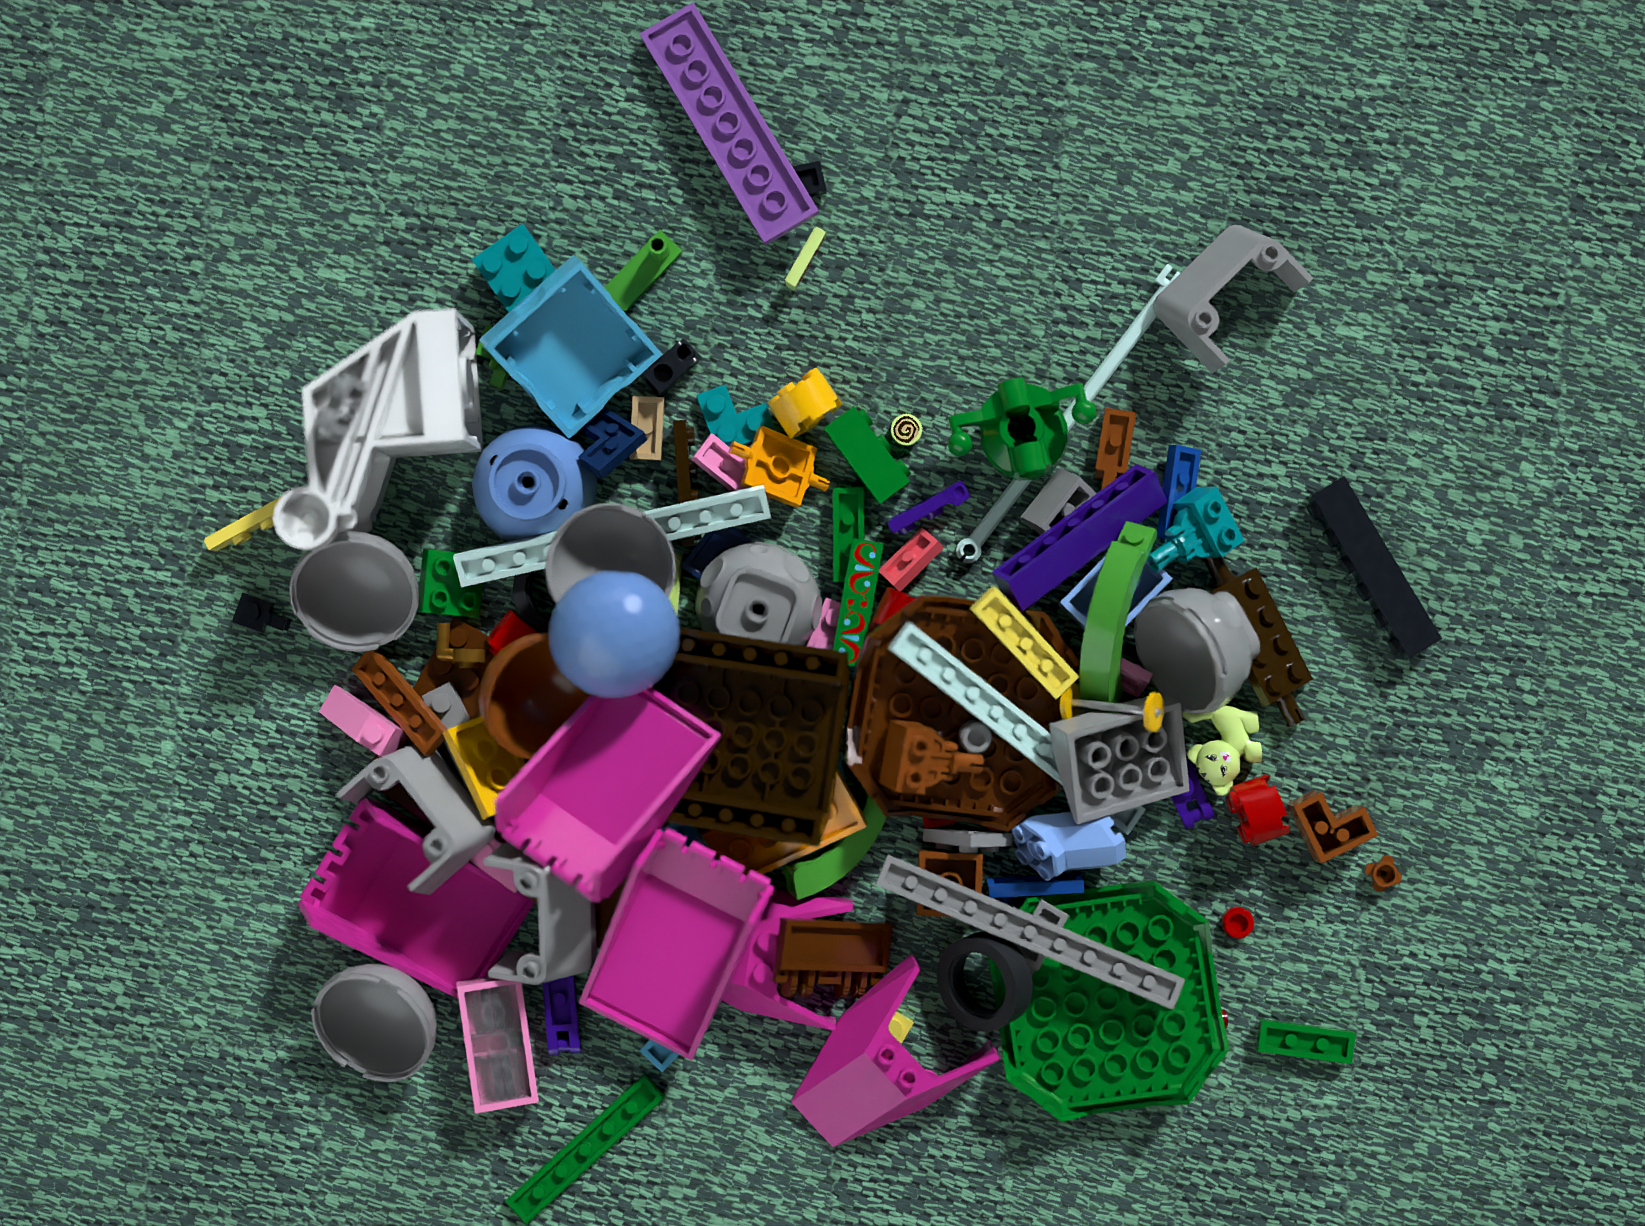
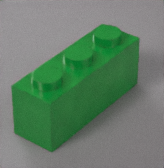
(868, 454)

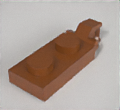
(1114, 445)

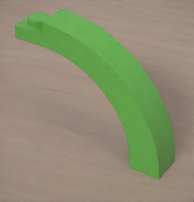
(1109, 612)
(830, 863)

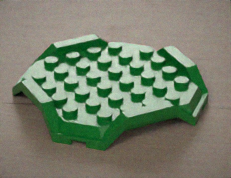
(1104, 1048)

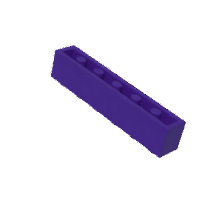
(1079, 537)

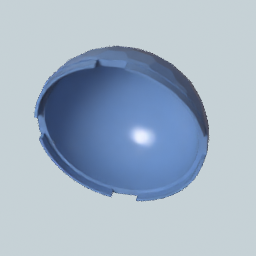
(614, 634)

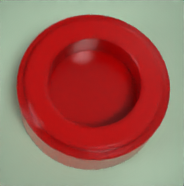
(1237, 922)

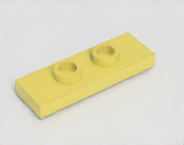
(240, 530)

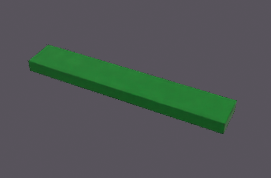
(585, 1148)

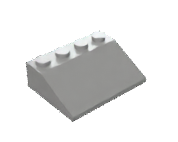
(1116, 763)

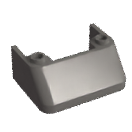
(1185, 303)
(442, 797)
(564, 917)

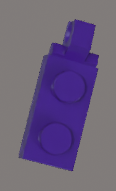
(929, 507)

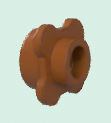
(1392, 875)

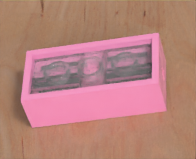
(497, 1043)

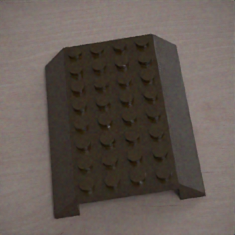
(778, 730)

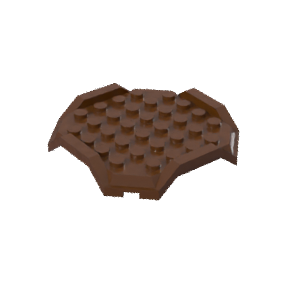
(892, 690)

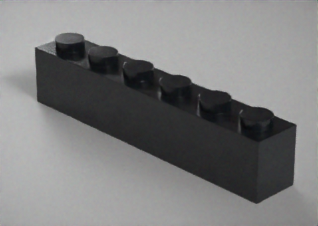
(1373, 568)

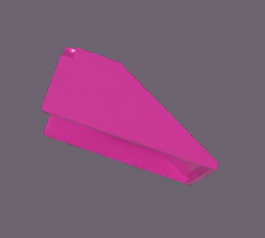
(604, 787)
(369, 906)
(675, 941)

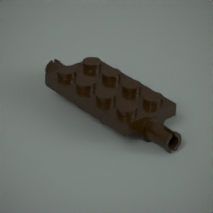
(1279, 664)

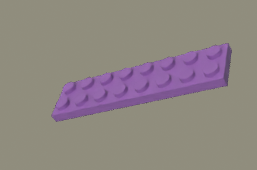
(729, 124)

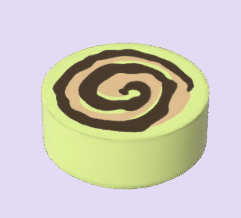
(906, 430)

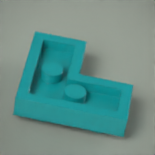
(724, 421)

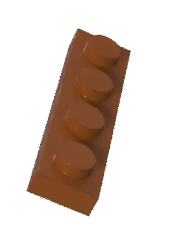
(400, 701)

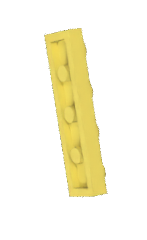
(1024, 642)

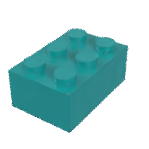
(514, 266)

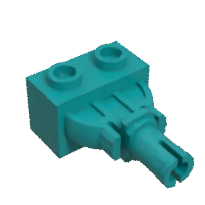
(1198, 530)

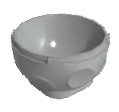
(761, 575)
(1196, 647)

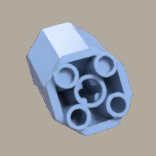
(1059, 844)

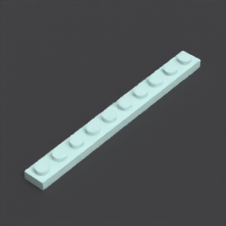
(675, 520)
(987, 706)

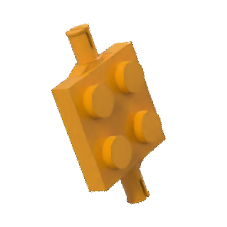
(780, 465)

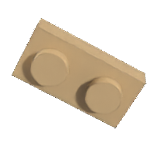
(649, 417)

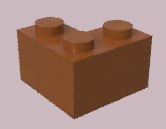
(1327, 833)

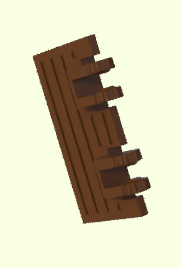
(835, 950)

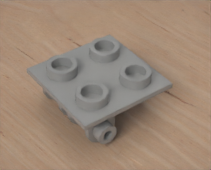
(341, 389)

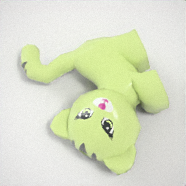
(1220, 759)

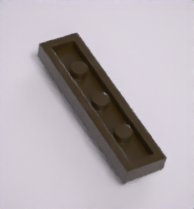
(686, 469)

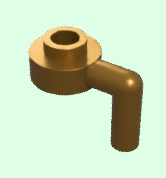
(467, 657)

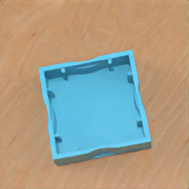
(570, 346)

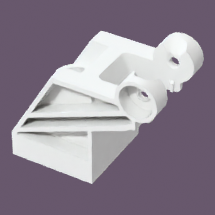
(416, 404)

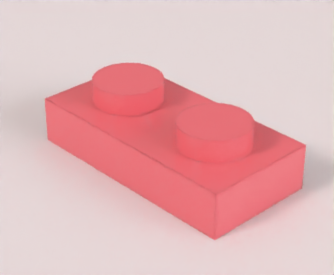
(911, 559)

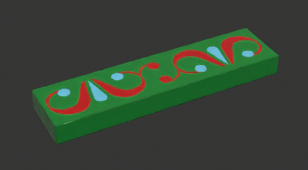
(857, 597)

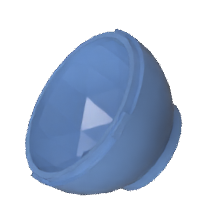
(557, 475)

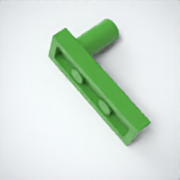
(643, 270)

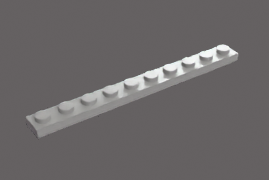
(1030, 931)

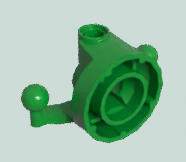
(1017, 400)

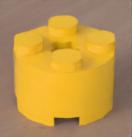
(804, 404)

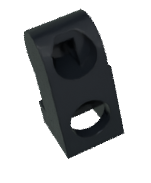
(670, 367)

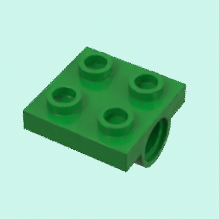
(441, 588)

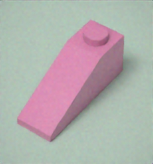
(363, 722)

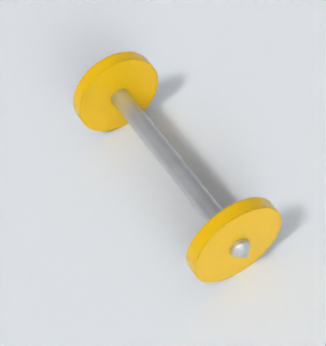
(1152, 711)

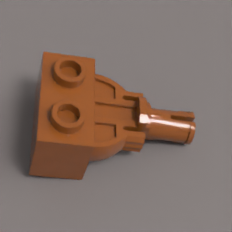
(921, 758)

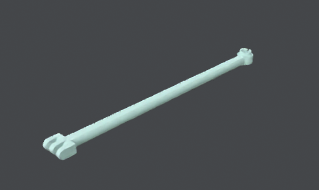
(1091, 389)

